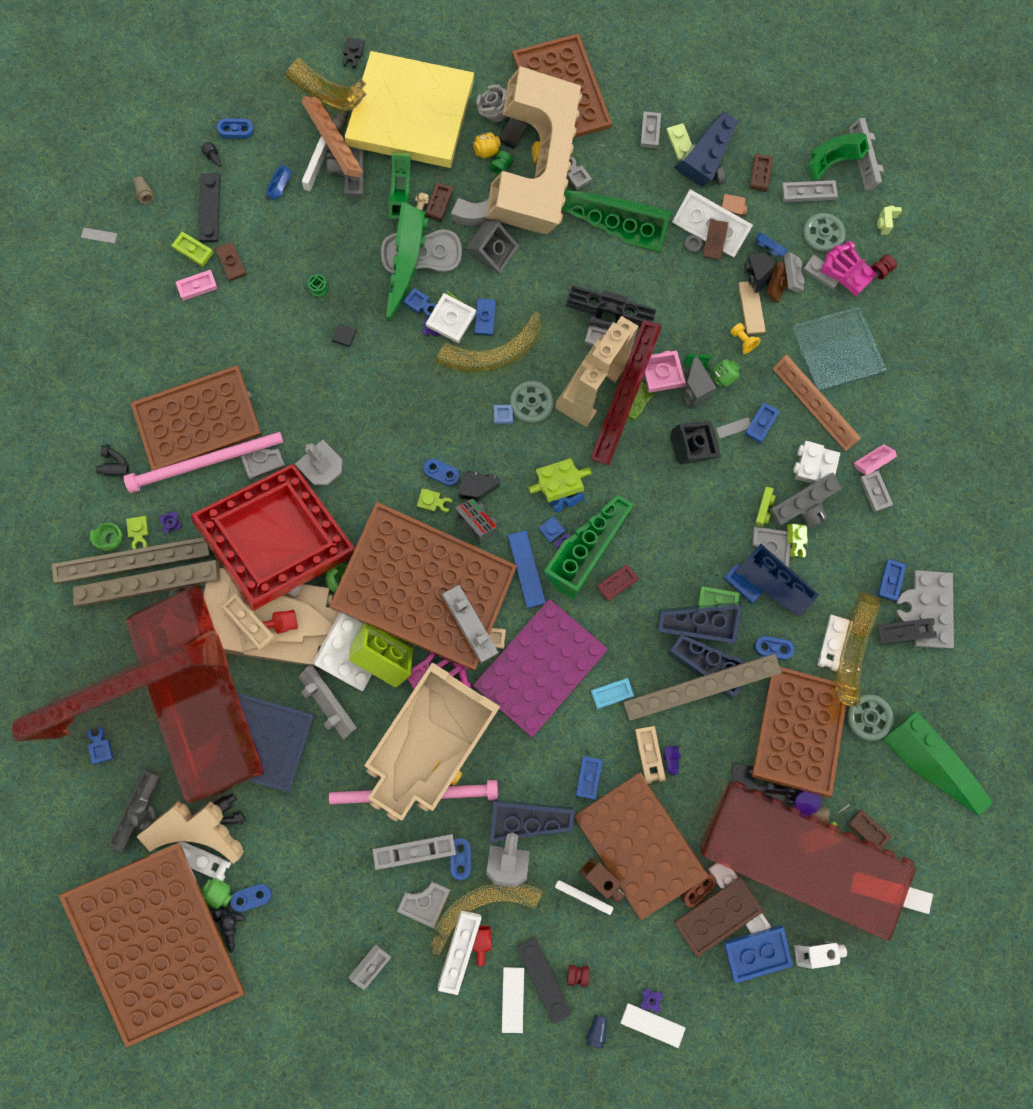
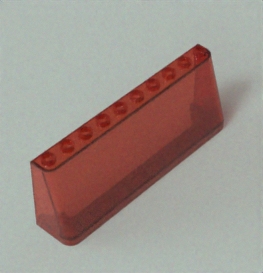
(197, 704)
(55, 715)
(808, 859)

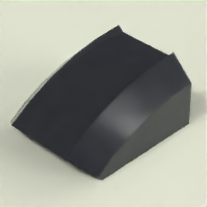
(694, 442)

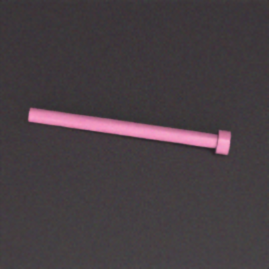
(134, 482)
(489, 789)

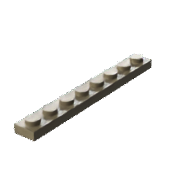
(130, 560)
(146, 583)
(702, 686)

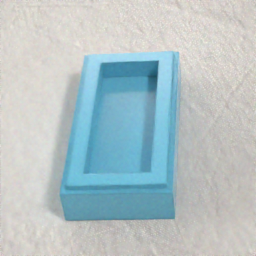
(612, 693)

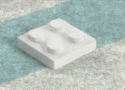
(451, 318)

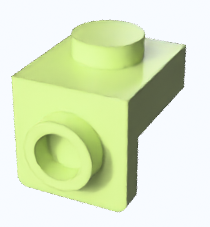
(885, 221)

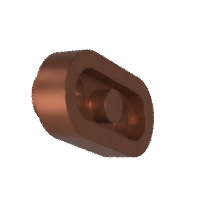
(699, 892)

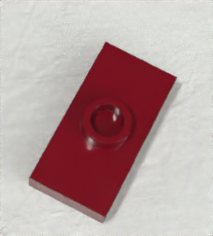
(617, 583)

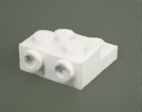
(815, 462)

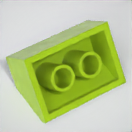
(382, 655)

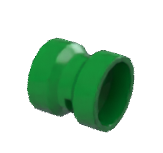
(502, 162)
(317, 290)

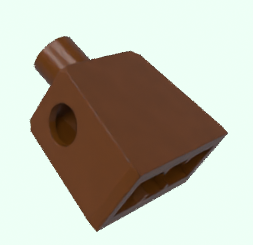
(597, 875)

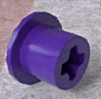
(807, 802)

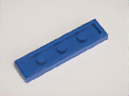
(526, 569)

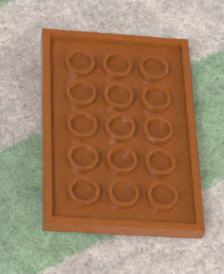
(568, 61)
(196, 418)
(800, 733)
(641, 846)

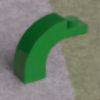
(835, 150)
(399, 184)

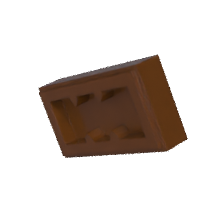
(761, 172)
(439, 201)
(716, 239)
(230, 261)
(777, 282)
(869, 829)

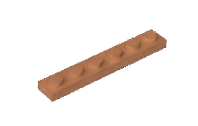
(332, 136)
(816, 403)

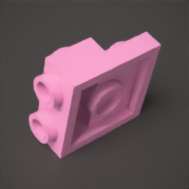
(664, 372)

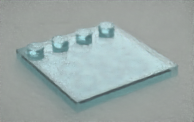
(838, 349)

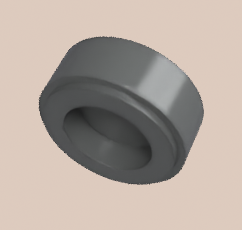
(720, 175)
(693, 244)

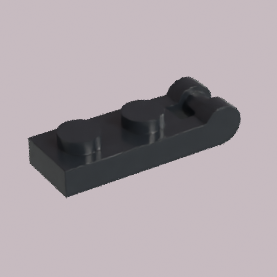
(906, 631)

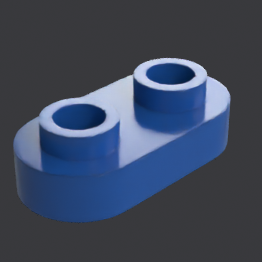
(236, 127)
(278, 181)
(776, 248)
(440, 472)
(774, 646)
(461, 859)
(250, 897)

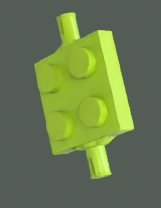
(559, 480)

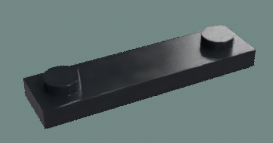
(209, 207)
(544, 980)

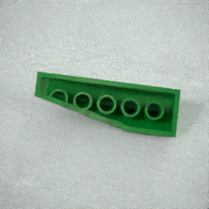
(629, 220)
(408, 245)
(584, 549)
(935, 761)

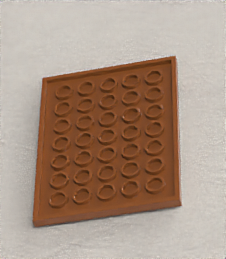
(400, 579)
(152, 944)

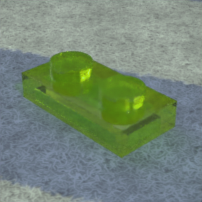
(640, 402)

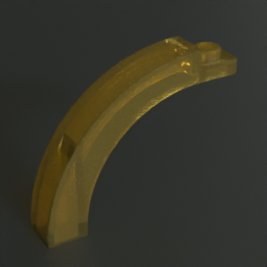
(326, 91)
(494, 359)
(859, 628)
(485, 894)

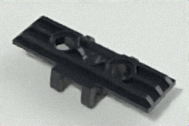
(609, 303)
(743, 774)

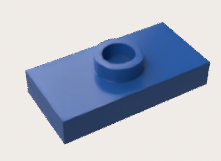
(485, 317)
(743, 586)

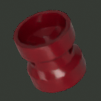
(885, 265)
(578, 975)

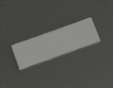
(99, 235)
(733, 427)

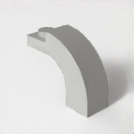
(469, 213)

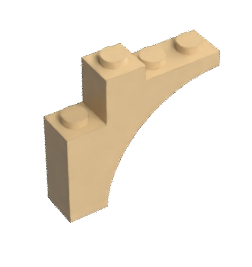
(202, 828)

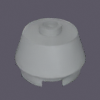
(492, 103)

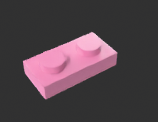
(196, 285)
(875, 459)

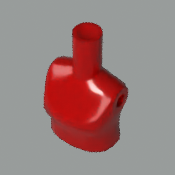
(282, 621)
(482, 943)

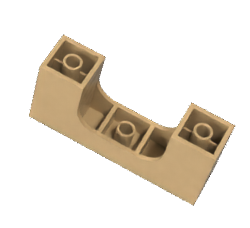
(552, 110)

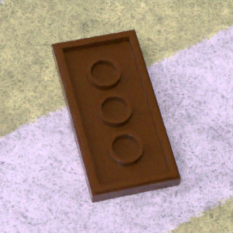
(718, 916)

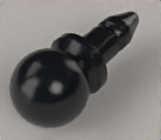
(210, 152)
(218, 913)
(228, 928)

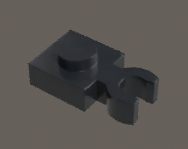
(352, 50)

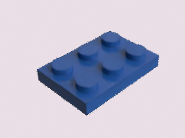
(758, 954)

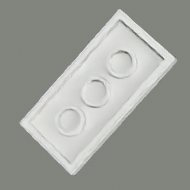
(695, 218)

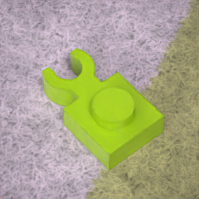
(430, 501)
(137, 529)
(797, 537)

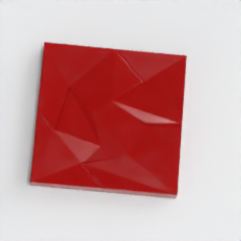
(273, 536)

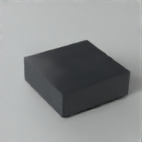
(344, 335)

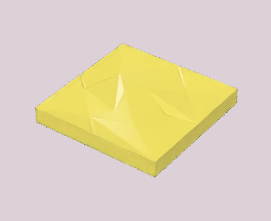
(410, 109)

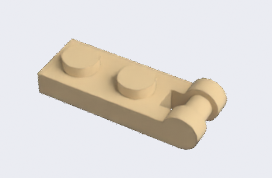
(649, 754)

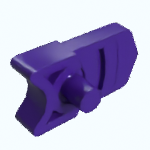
(672, 755)

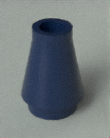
(597, 1033)

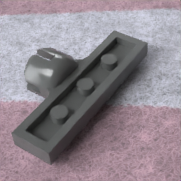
(353, 184)
(807, 502)
(136, 812)

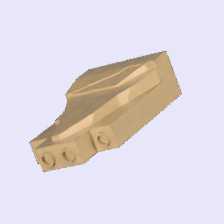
(604, 360)
(294, 646)
(435, 724)

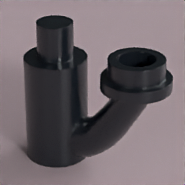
(113, 469)
(224, 804)

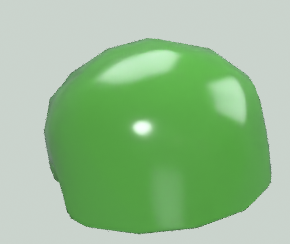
(99, 536)
(334, 575)

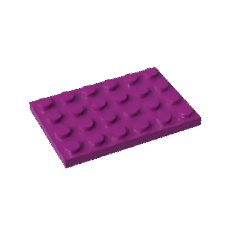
(540, 667)

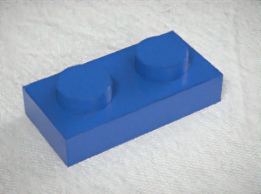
(762, 422)
(891, 580)
(588, 777)

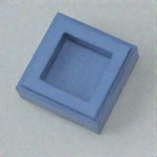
(503, 414)

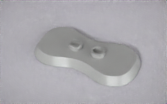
(440, 252)

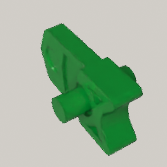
(703, 358)

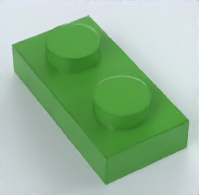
(713, 596)

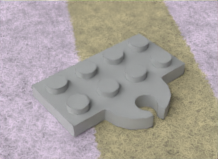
(931, 599)

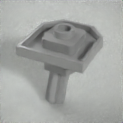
(320, 464)
(507, 864)

